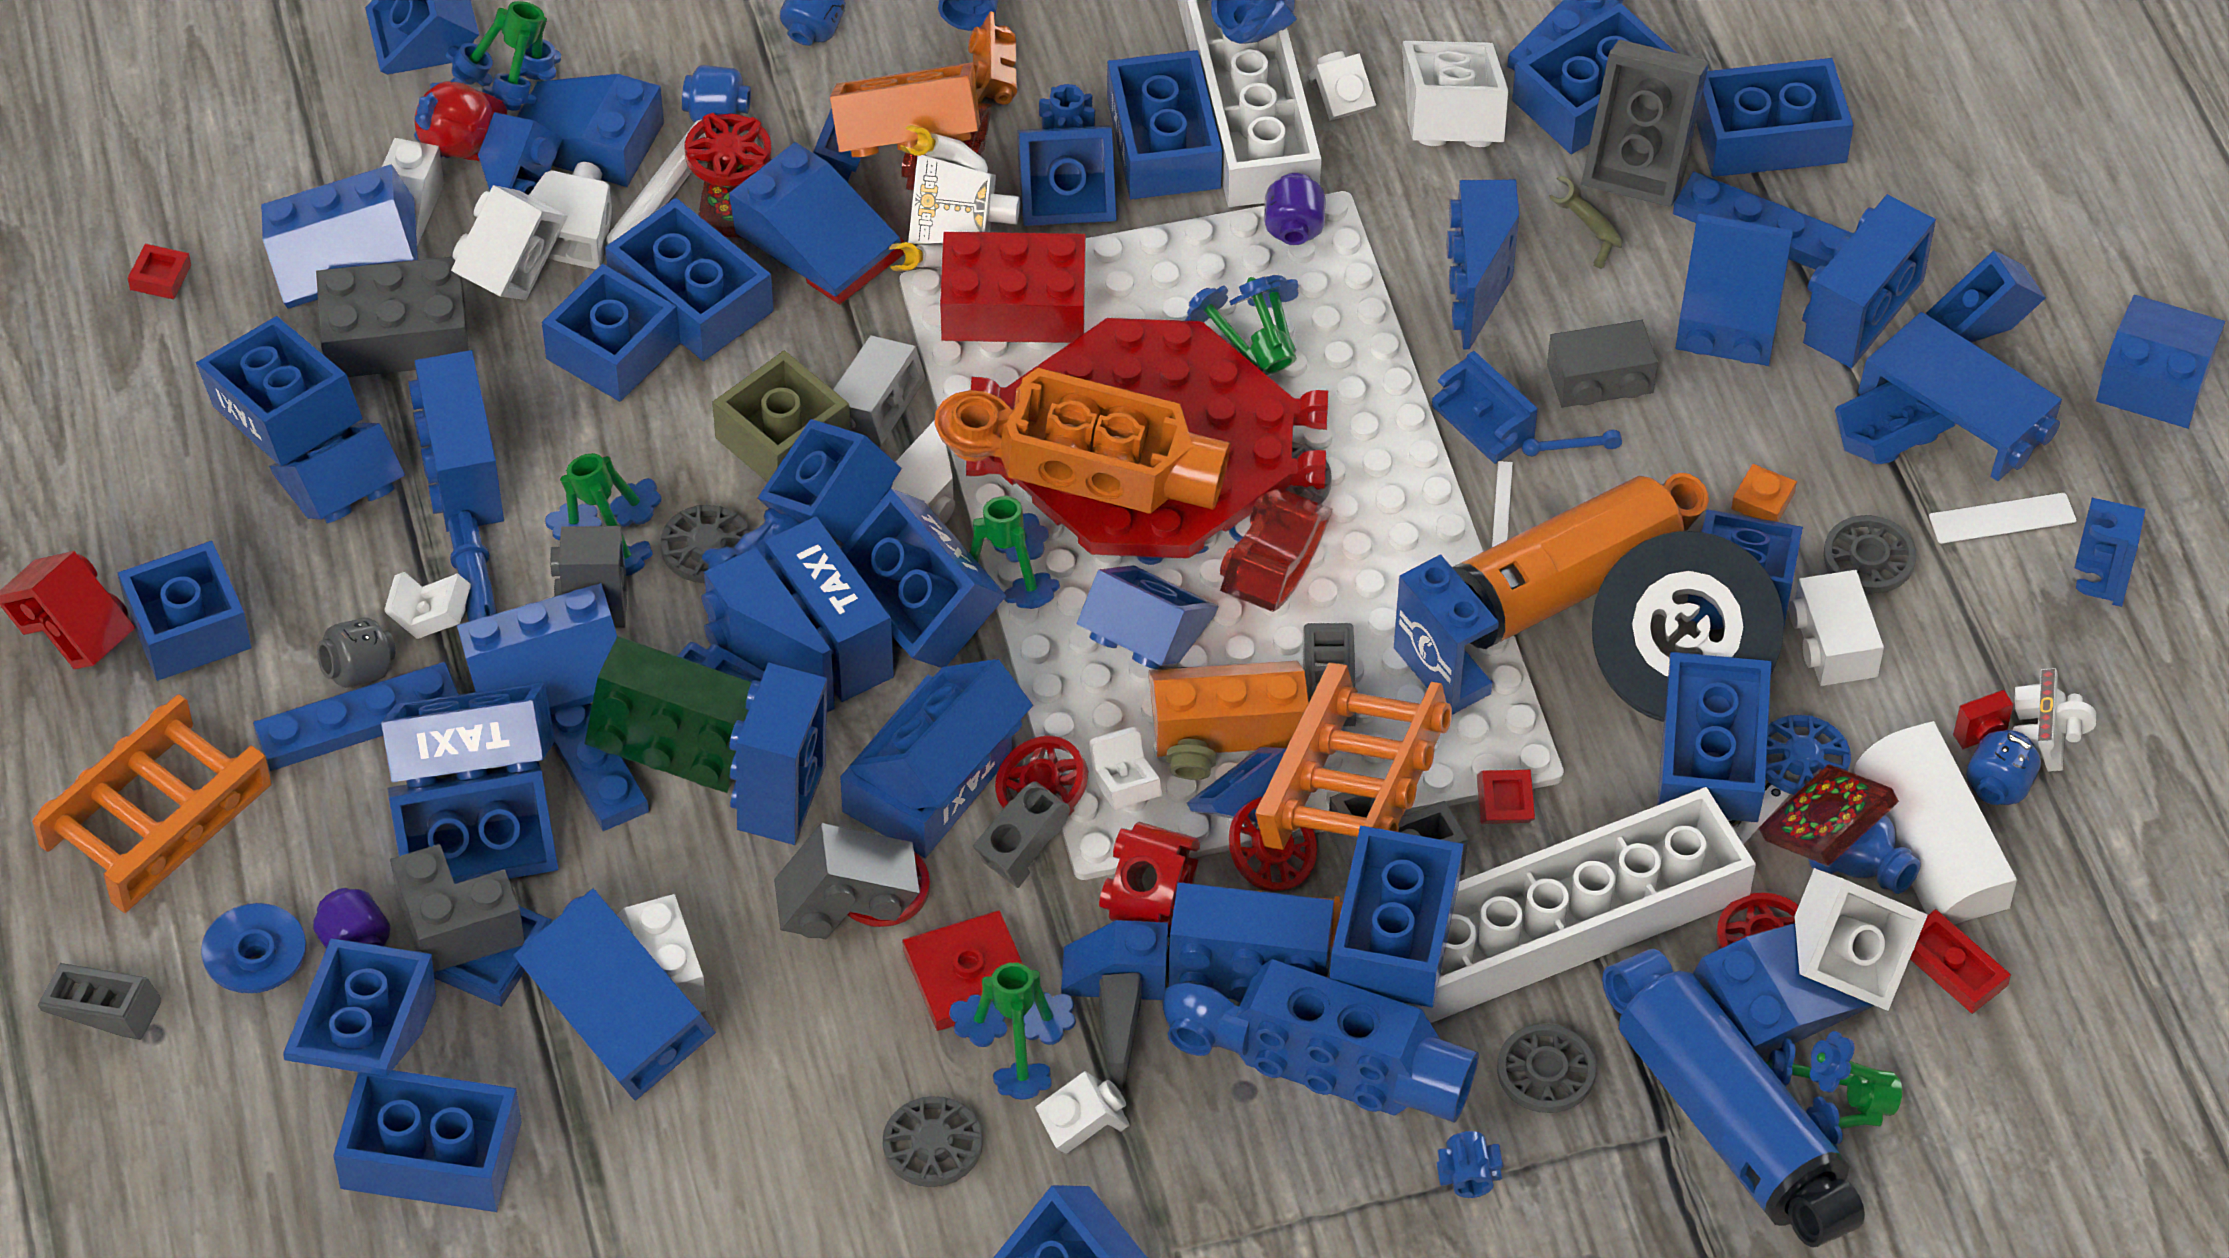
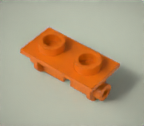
(993, 61)

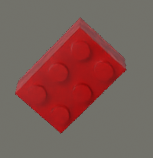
(1013, 287)

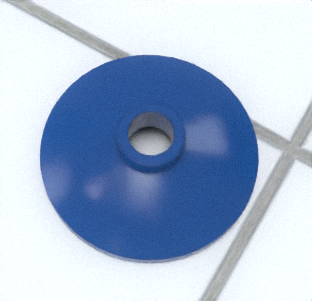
(251, 932)

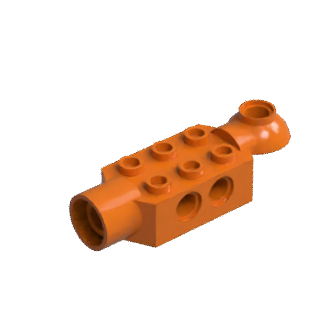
(1088, 441)

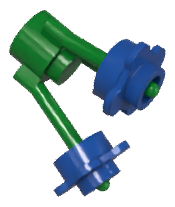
(533, 56)

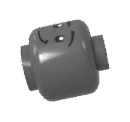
(355, 652)

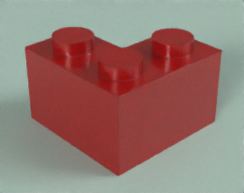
(69, 606)

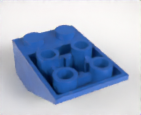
(1482, 249)

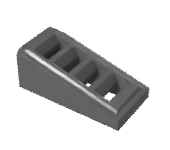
(1327, 644)
(127, 1017)
(1119, 1017)

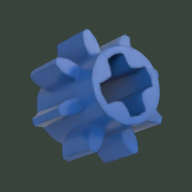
(1067, 108)
(1469, 1164)

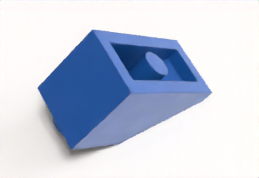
(1988, 299)
(1117, 950)

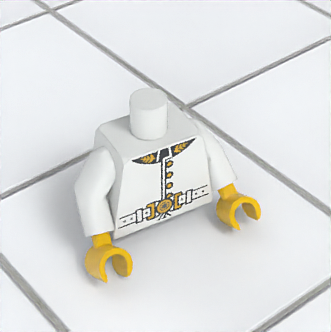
(949, 196)

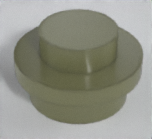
(1191, 759)

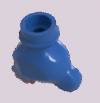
(1876, 856)

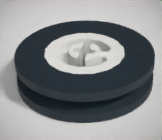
(1645, 586)

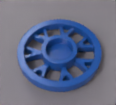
(1803, 753)

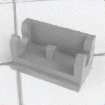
(880, 386)

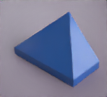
(1239, 785)

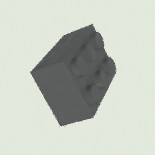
(1644, 123)
(390, 315)

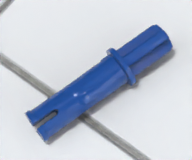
(470, 560)

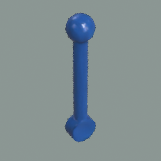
(1610, 439)

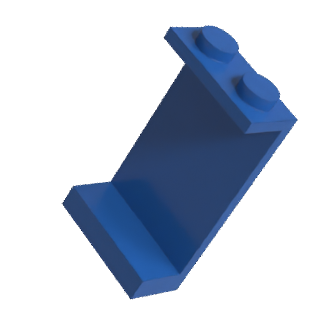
(1967, 389)
(613, 993)

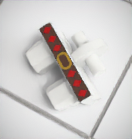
(2054, 716)

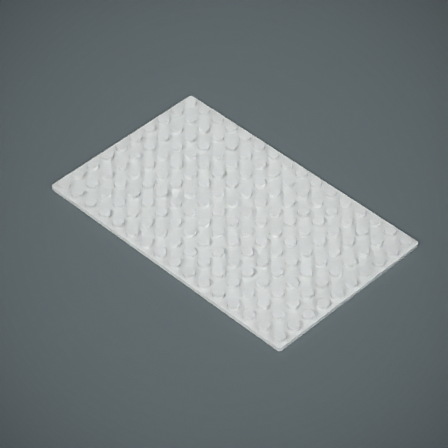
(1389, 514)

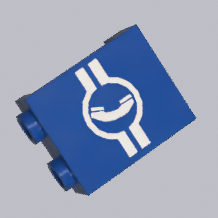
(1433, 625)

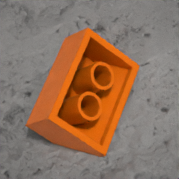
(879, 108)
(1228, 705)

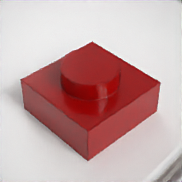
(159, 271)
(1982, 717)
(1505, 796)

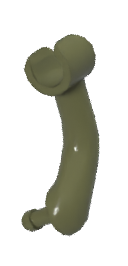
(1592, 218)

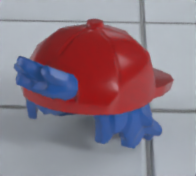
(455, 118)

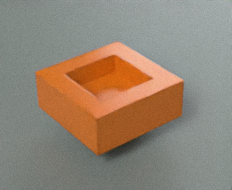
(1763, 494)

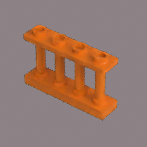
(1321, 734)
(169, 841)

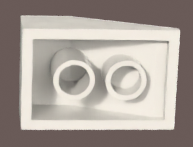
(1454, 92)

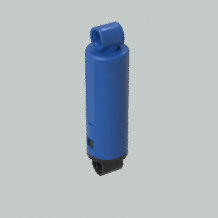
(1733, 1098)

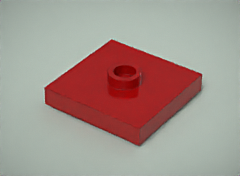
(955, 960)

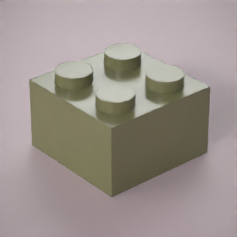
(770, 410)

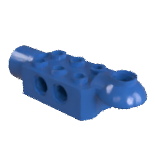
(1328, 1040)

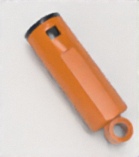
(1574, 551)

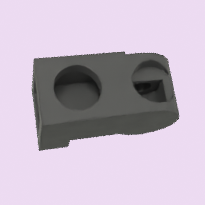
(1022, 832)

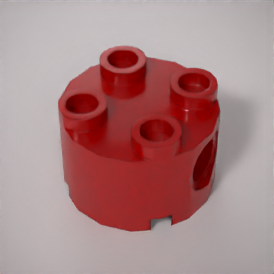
(1136, 852)

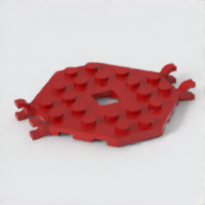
(1220, 399)

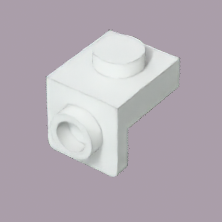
(1342, 85)
(427, 607)
(1123, 770)
(1081, 1111)

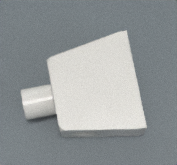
(588, 211)

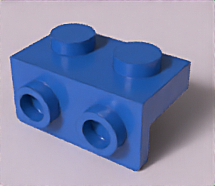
(1887, 423)

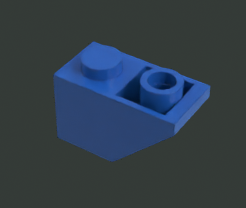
(517, 152)

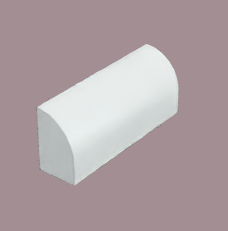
(1941, 825)

